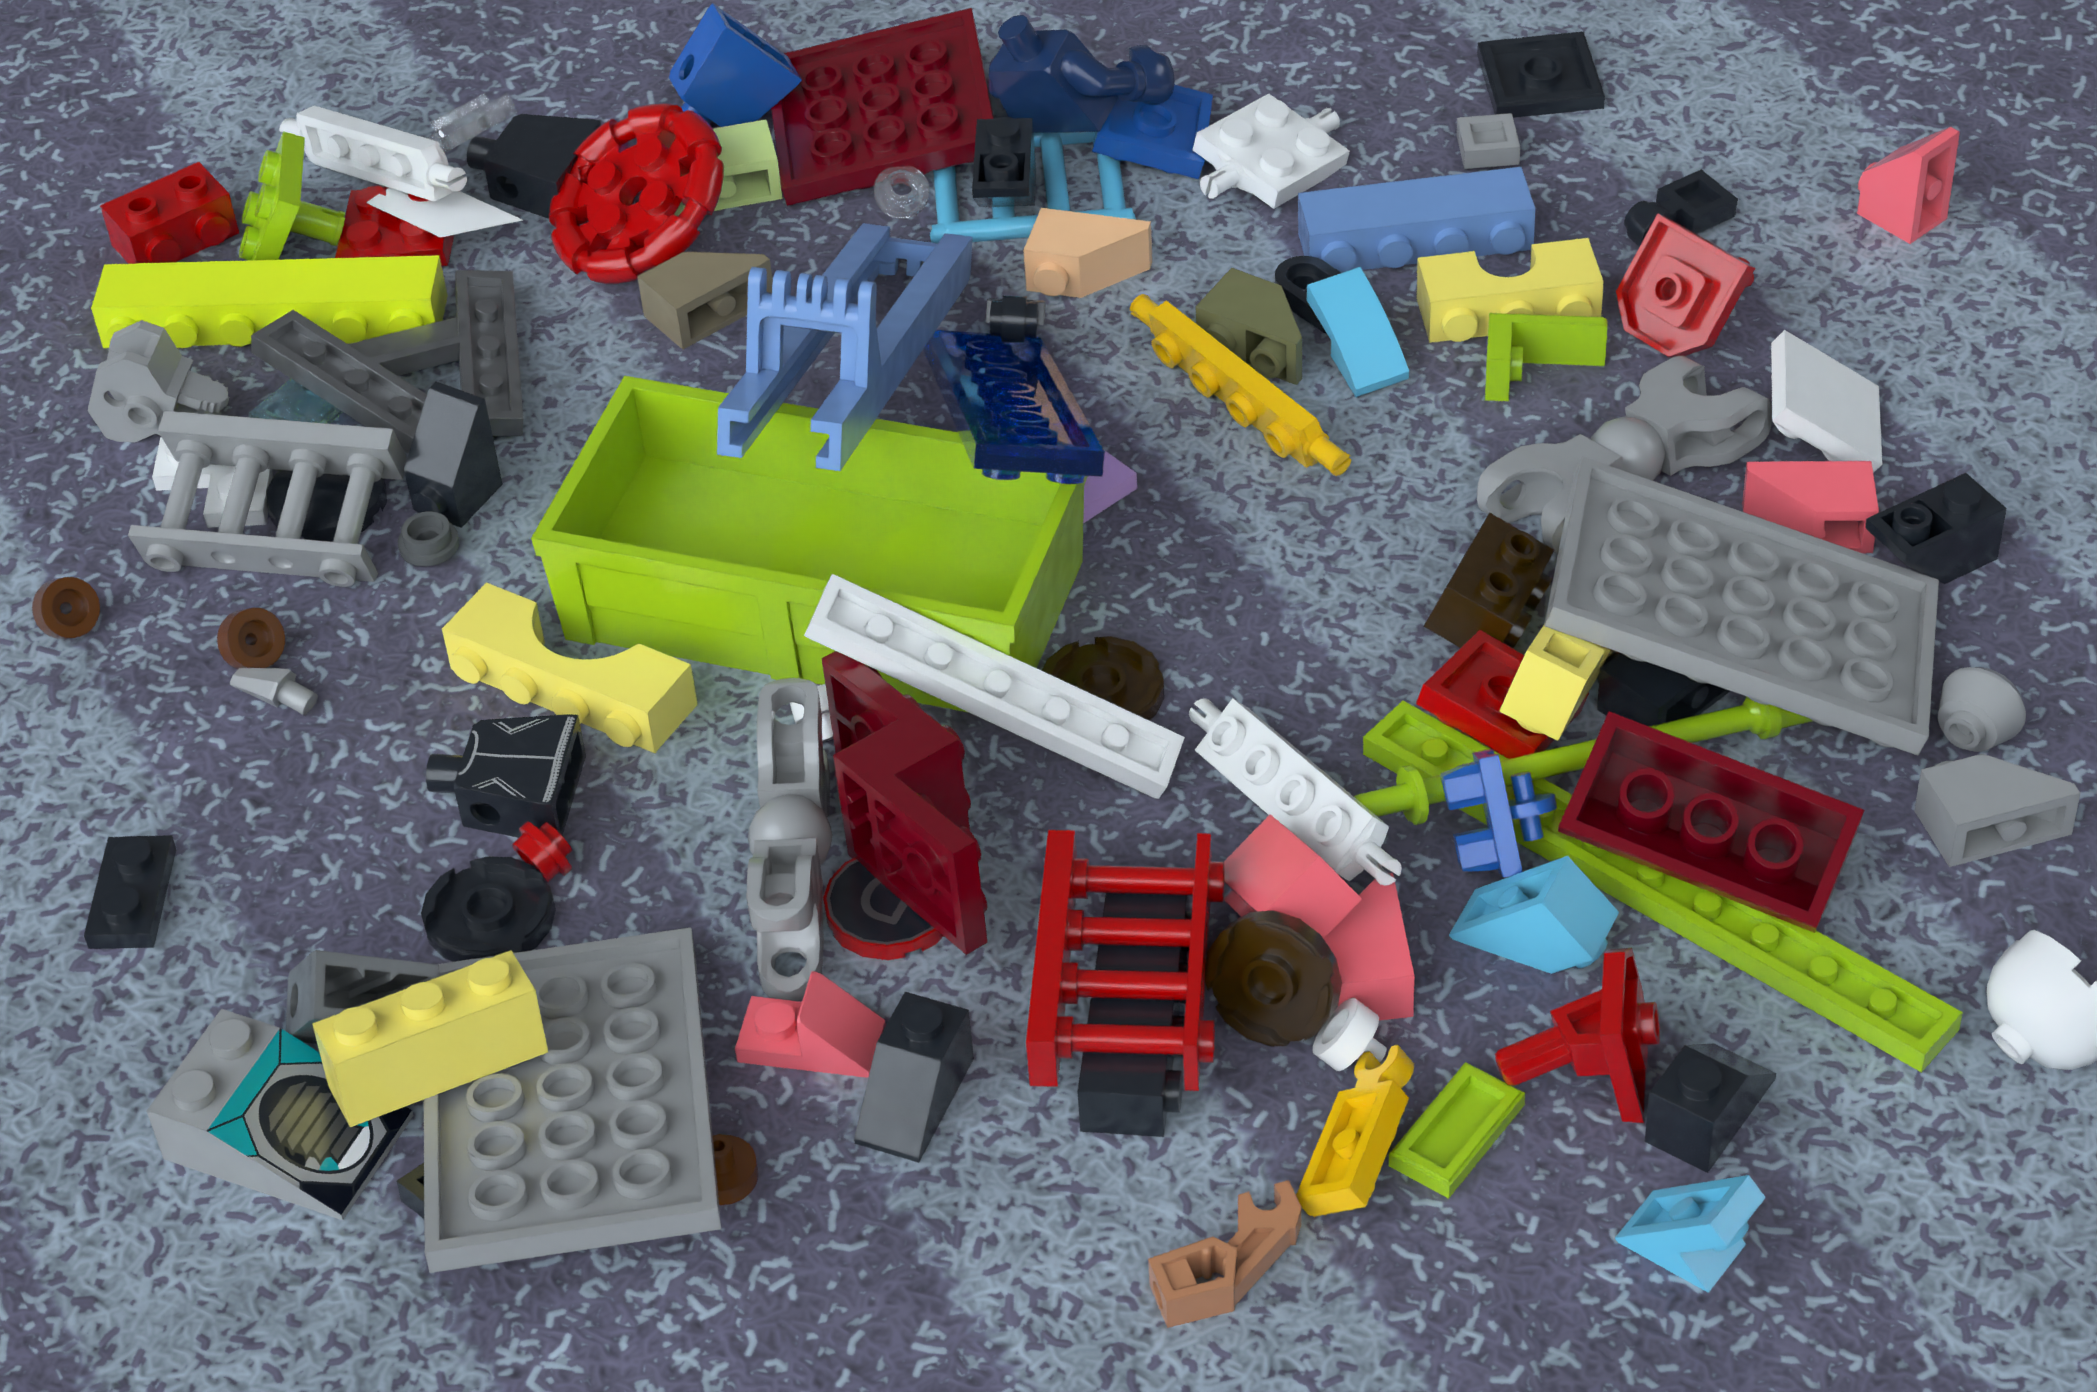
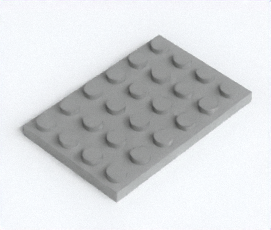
(1746, 605)
(597, 1134)

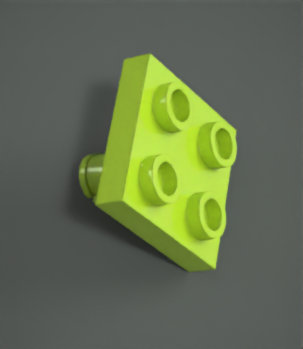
(279, 205)

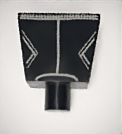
(513, 773)

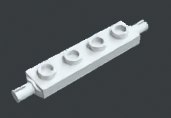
(376, 153)
(1294, 791)

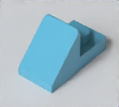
(1694, 1227)

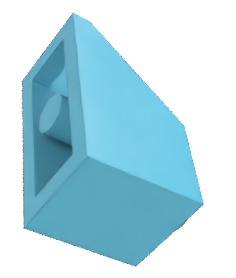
(1539, 918)

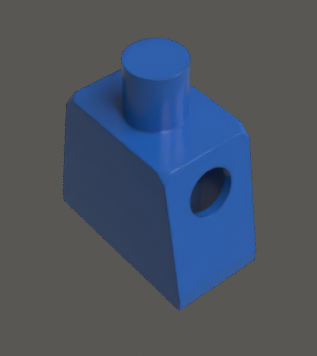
(730, 72)

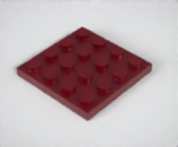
(881, 104)

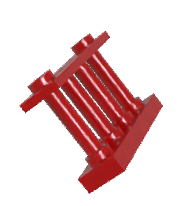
(1062, 982)

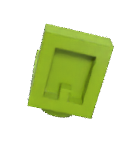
(1539, 340)

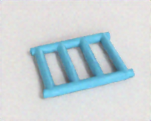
(1004, 222)

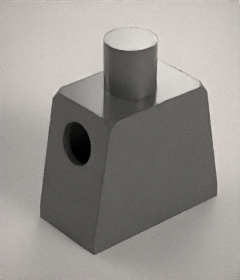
(338, 981)

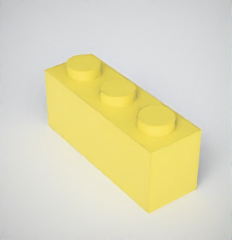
(430, 1038)

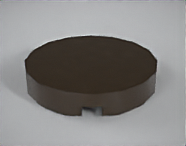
(1132, 673)
(1273, 978)

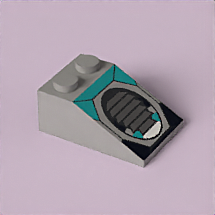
(262, 1116)

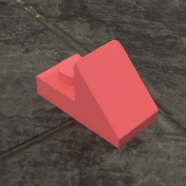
(820, 1034)

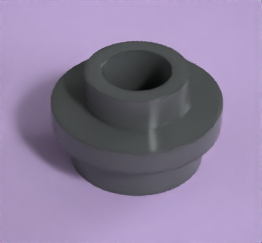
(427, 539)

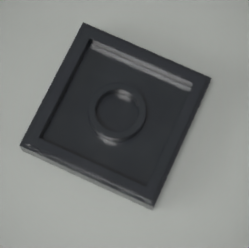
(1540, 75)

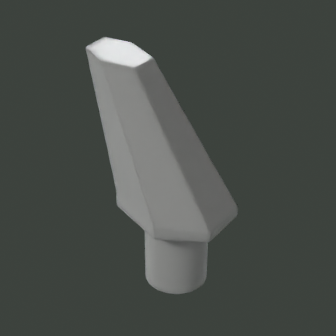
(274, 687)

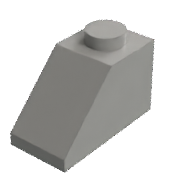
(1992, 807)

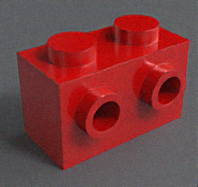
(170, 217)

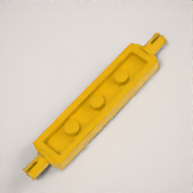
(1246, 393)

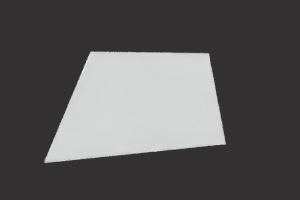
(444, 217)

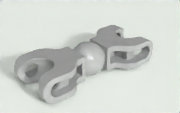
(1662, 431)
(789, 837)

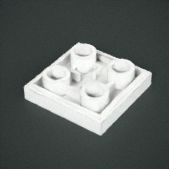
(1824, 402)

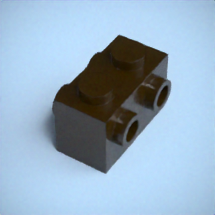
(1493, 585)

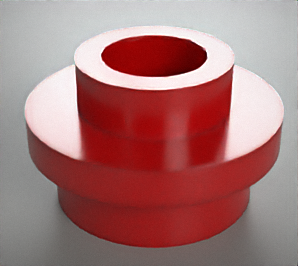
(543, 849)

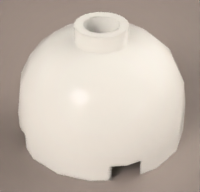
(2043, 1004)

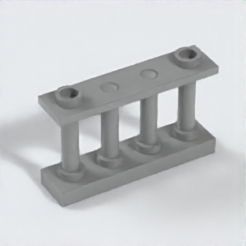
(253, 447)

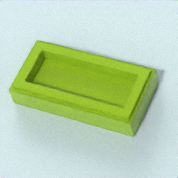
(1456, 1130)

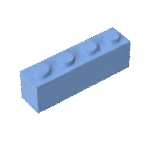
(1417, 218)

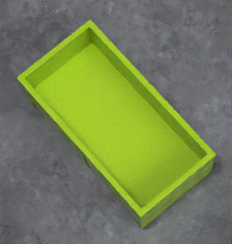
(734, 552)

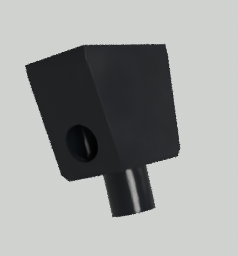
(530, 159)

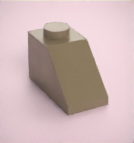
(698, 293)

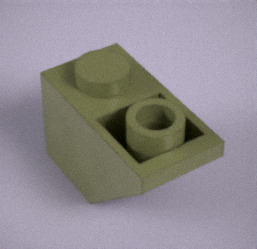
(1254, 324)

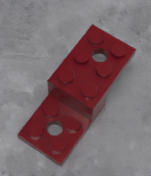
(905, 800)

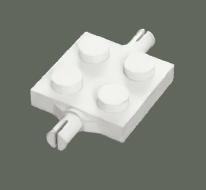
(1270, 151)

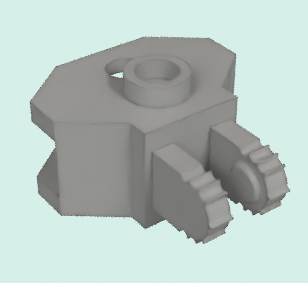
(145, 380)

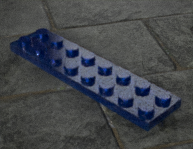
(1013, 408)

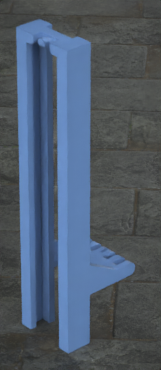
(791, 332)

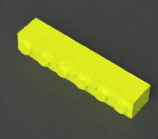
(237, 298)

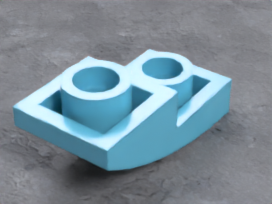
(1359, 331)

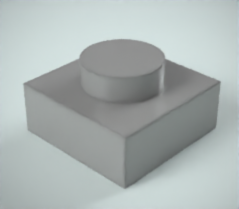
(1488, 141)

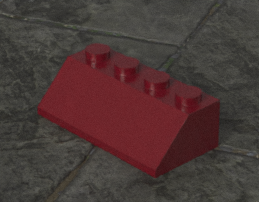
(1712, 821)

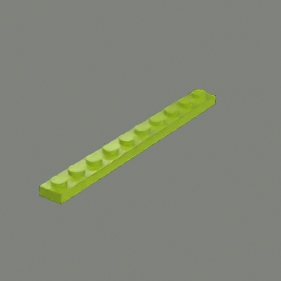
(1780, 954)

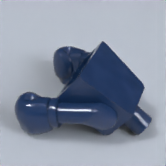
(1063, 85)

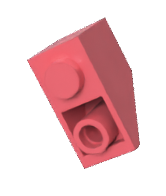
(1815, 498)

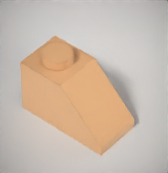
(1084, 252)

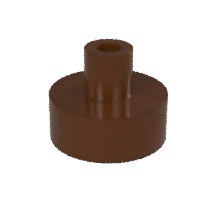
(66, 608)
(251, 638)
(735, 1168)

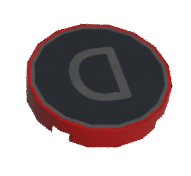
(871, 917)

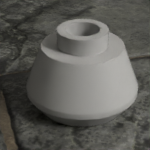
(1980, 709)

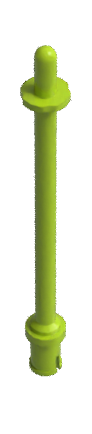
(1414, 794)

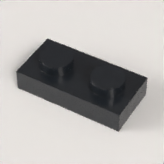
(130, 892)

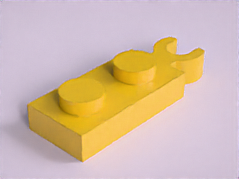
(1357, 1136)

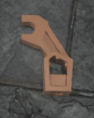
(1241, 1261)

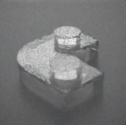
(470, 120)

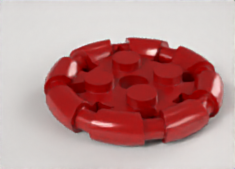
(670, 165)

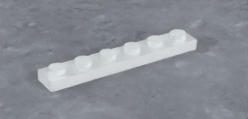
(994, 686)

